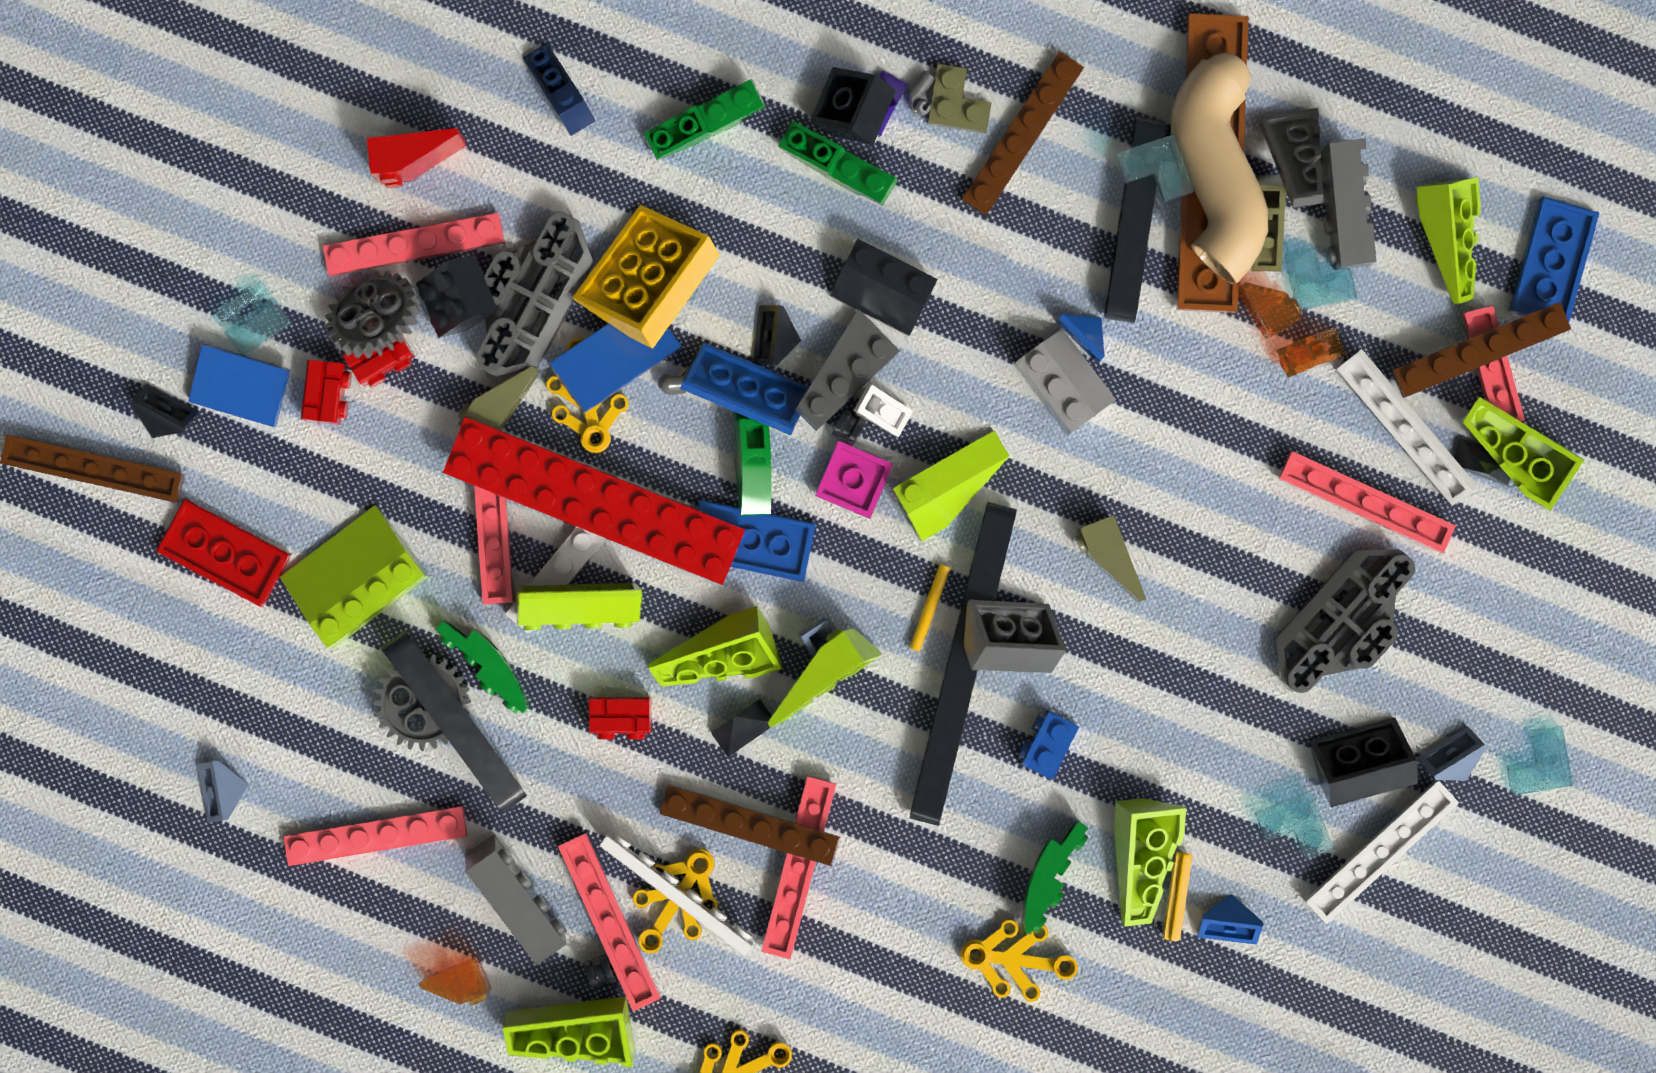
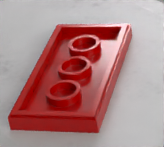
(223, 553)

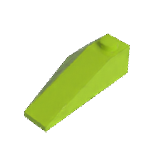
(1448, 218)
(1527, 456)
(944, 489)
(730, 647)
(836, 660)
(1144, 845)

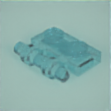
(258, 325)

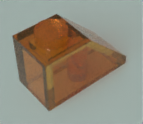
(1270, 308)
(1311, 352)
(460, 982)

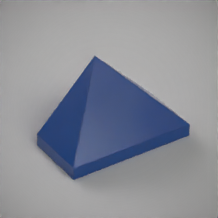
(1086, 333)
(1230, 922)

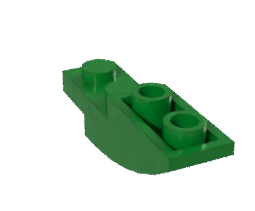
(705, 121)
(837, 164)
(752, 466)
(496, 671)
(1042, 887)

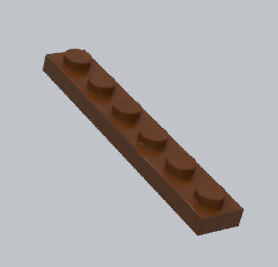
(1022, 133)
(1481, 350)
(92, 468)
(750, 825)

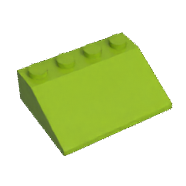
(353, 577)

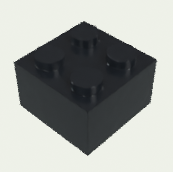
(853, 105)
(456, 296)

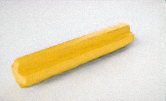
(1177, 896)

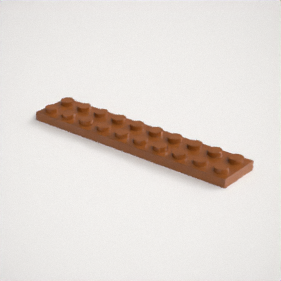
(1197, 284)

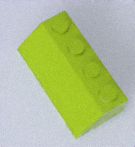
(578, 605)

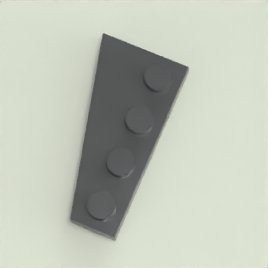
(1296, 153)
(849, 367)

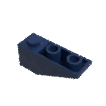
(559, 89)

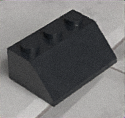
(883, 287)
(1364, 762)

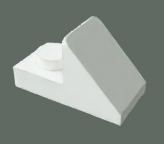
(882, 410)

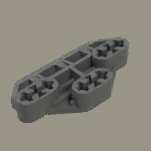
(529, 289)
(1352, 619)

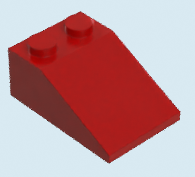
(409, 155)

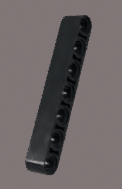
(1133, 232)
(453, 721)

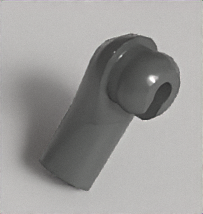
(917, 94)
(672, 384)

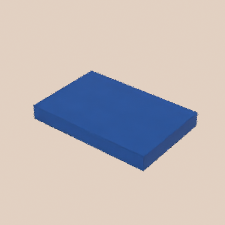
(239, 385)

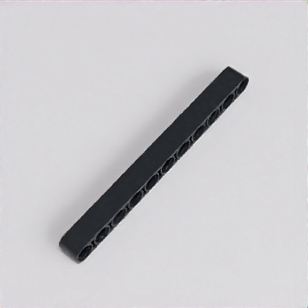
(958, 675)

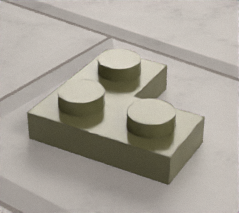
(949, 107)

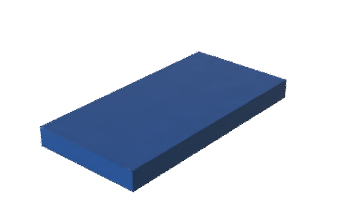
(1554, 257)
(607, 364)
(745, 388)
(770, 542)

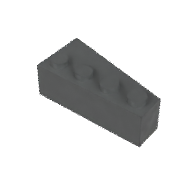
(1347, 205)
(514, 899)

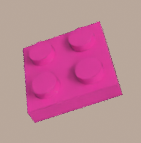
(854, 480)

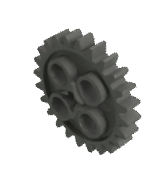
(364, 330)
(399, 725)

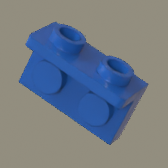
(1048, 744)

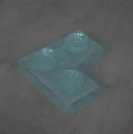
(1162, 160)
(1311, 287)
(1549, 768)
(1297, 816)

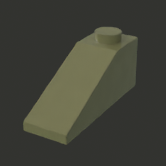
(1272, 251)
(500, 403)
(1108, 551)

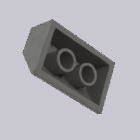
(1012, 637)

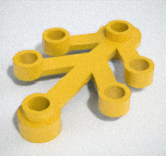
(593, 424)
(670, 909)
(1013, 959)
(750, 1067)

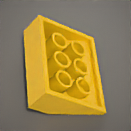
(647, 275)

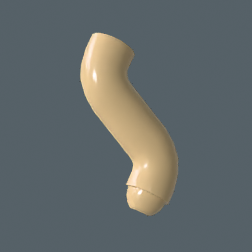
(1219, 166)

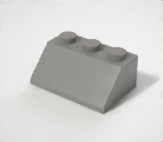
(1065, 381)

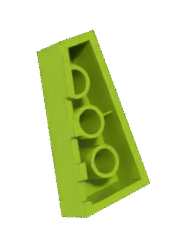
(573, 1031)

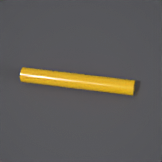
(929, 607)

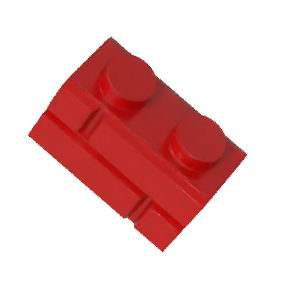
(373, 369)
(325, 392)
(620, 716)

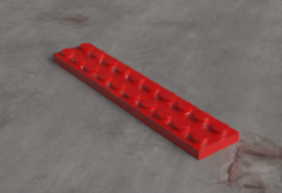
(593, 500)

